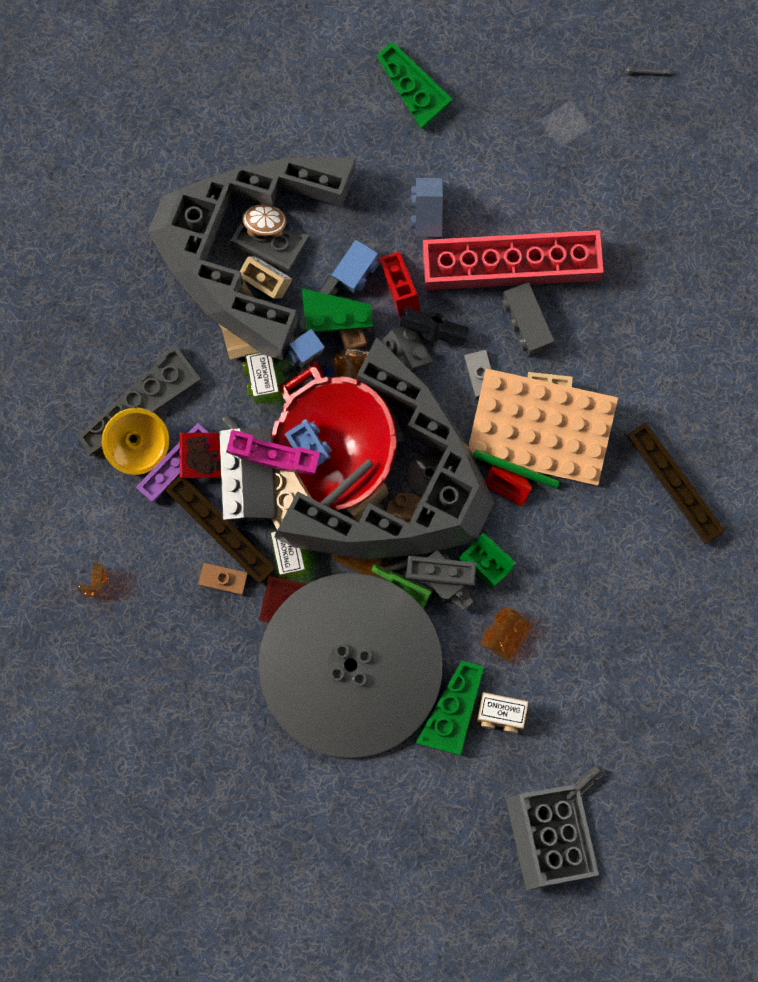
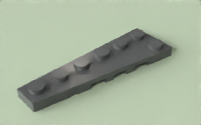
(154, 390)

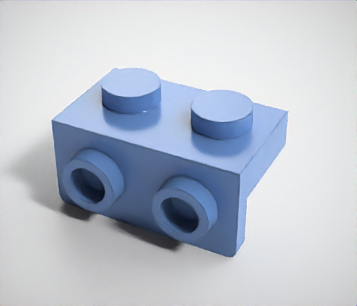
(306, 437)

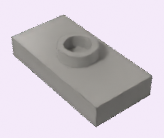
(476, 366)

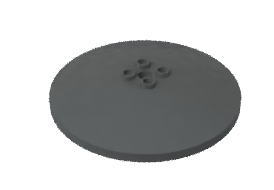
(341, 709)

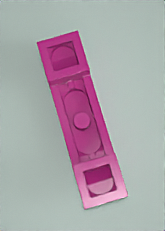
(271, 454)

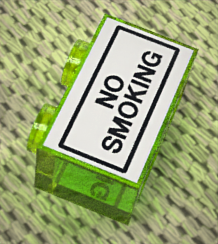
(262, 377)
(288, 559)

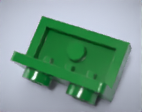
(491, 561)

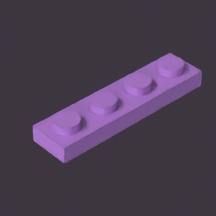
(165, 472)

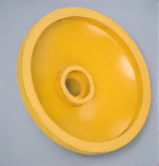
(144, 452)

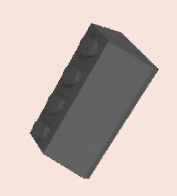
(246, 486)

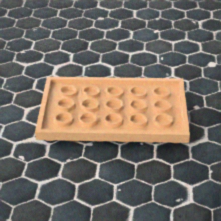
(543, 425)

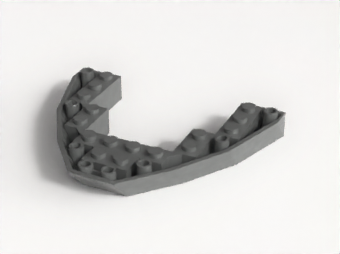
(190, 220)
(450, 507)

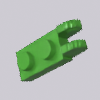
(417, 591)

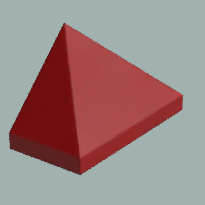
(508, 485)

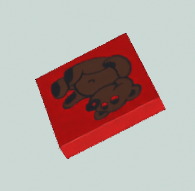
(200, 455)

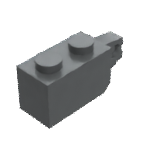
(449, 592)

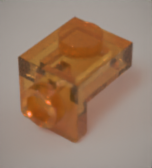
(99, 577)

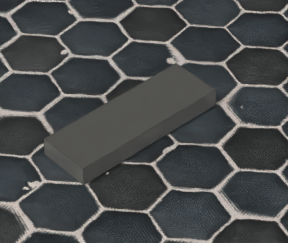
(441, 571)

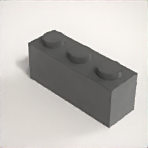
(527, 319)

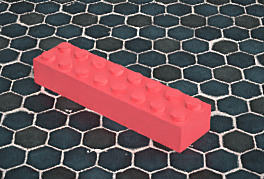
(512, 260)

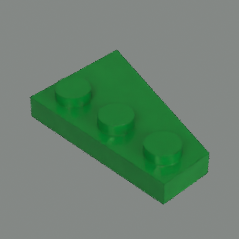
(334, 313)

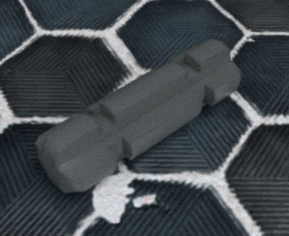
(585, 783)

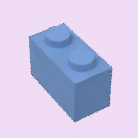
(355, 267)

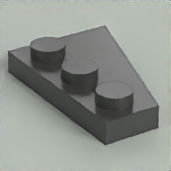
(277, 251)

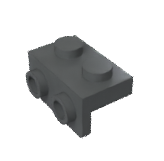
(407, 348)

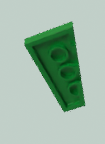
(417, 90)
(451, 717)

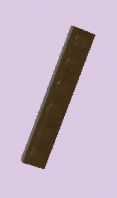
(675, 483)
(220, 530)

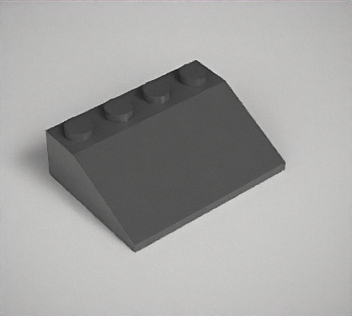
(551, 837)

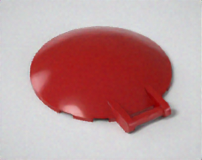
(352, 423)

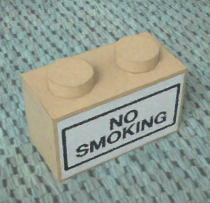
(265, 277)
(502, 712)

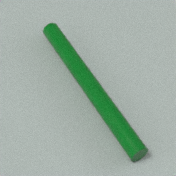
(514, 468)

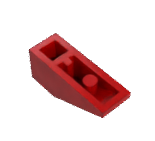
(399, 283)

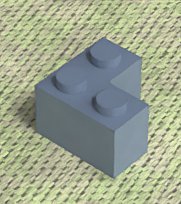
(428, 201)

